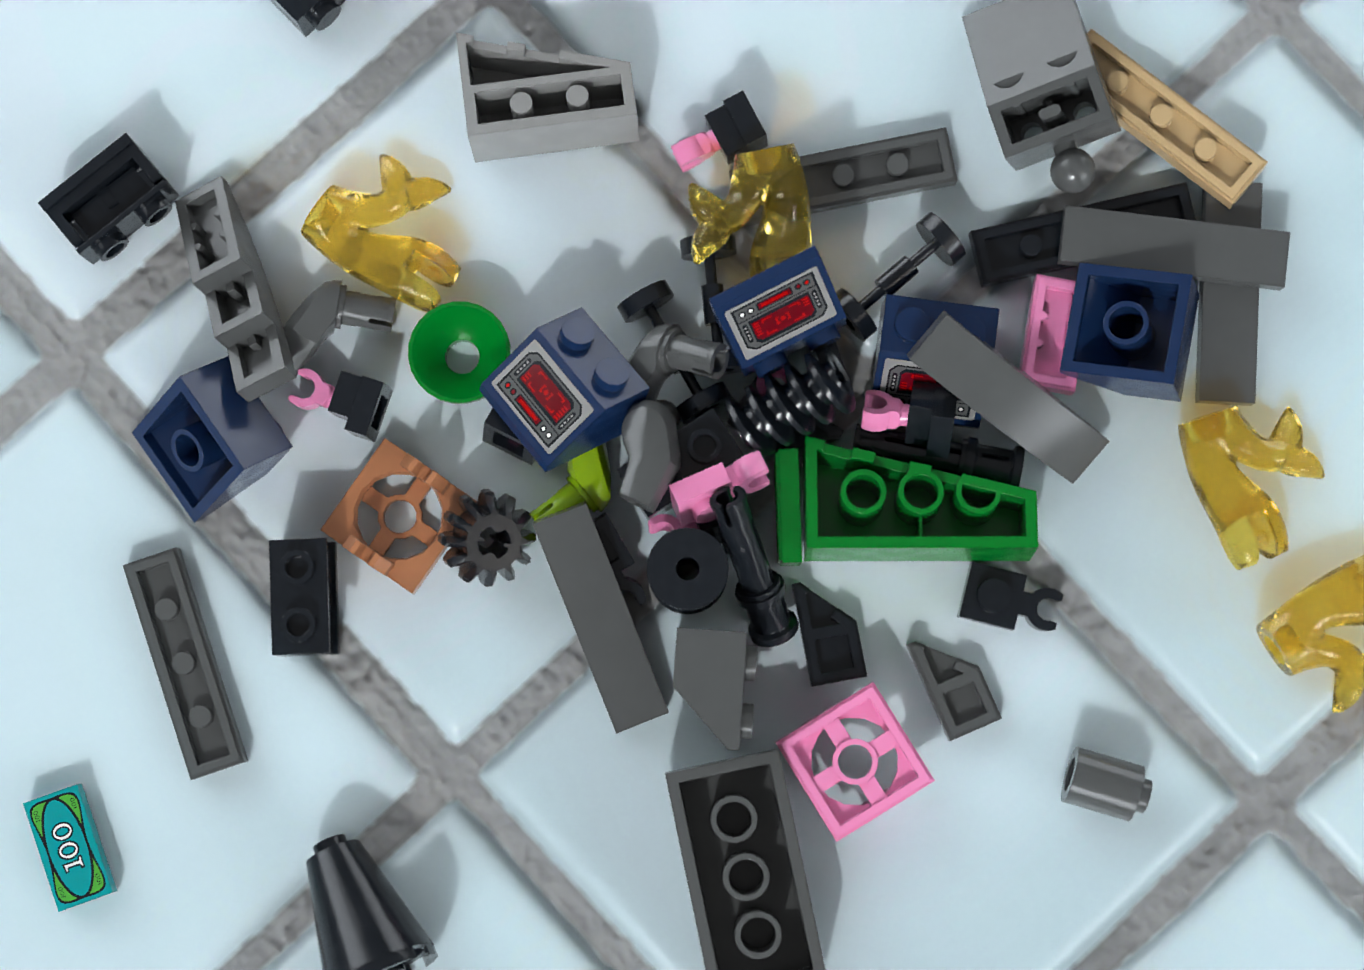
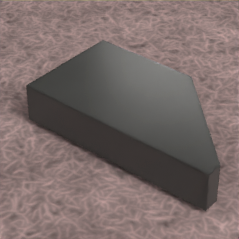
(955, 691)

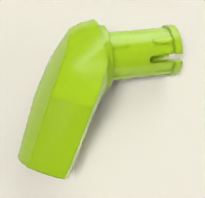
(587, 481)

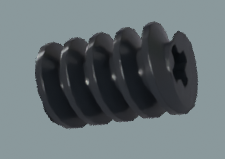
(792, 404)

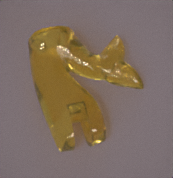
(759, 178)
(341, 226)
(1237, 507)
(1298, 638)

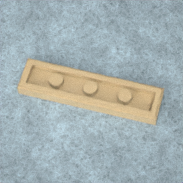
(1176, 127)

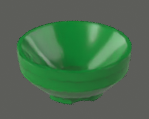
(439, 332)

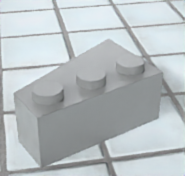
(542, 101)

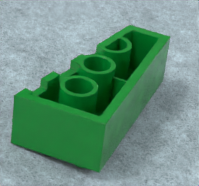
(908, 512)

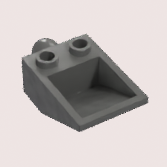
(1039, 74)

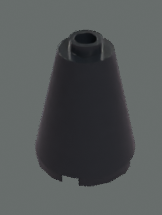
(359, 912)

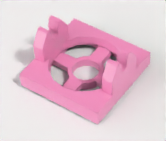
(911, 771)

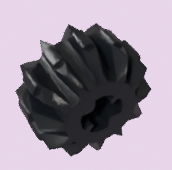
(507, 543)

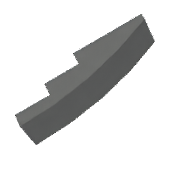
(236, 289)
(1007, 397)

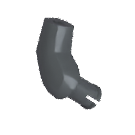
(328, 309)
(670, 350)
(653, 452)

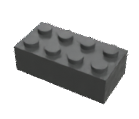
(744, 865)

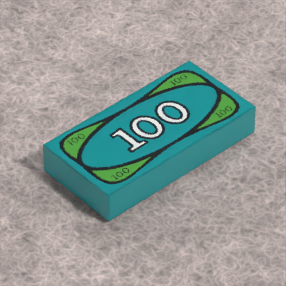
(70, 847)

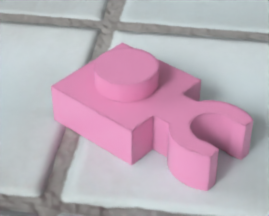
(692, 494)

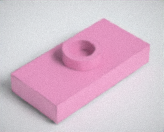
(1047, 332)

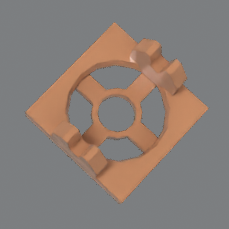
(344, 527)

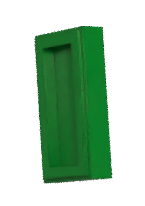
(787, 507)

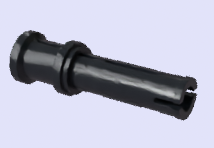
(964, 458)
(758, 586)

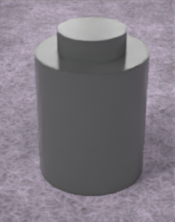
(1105, 784)

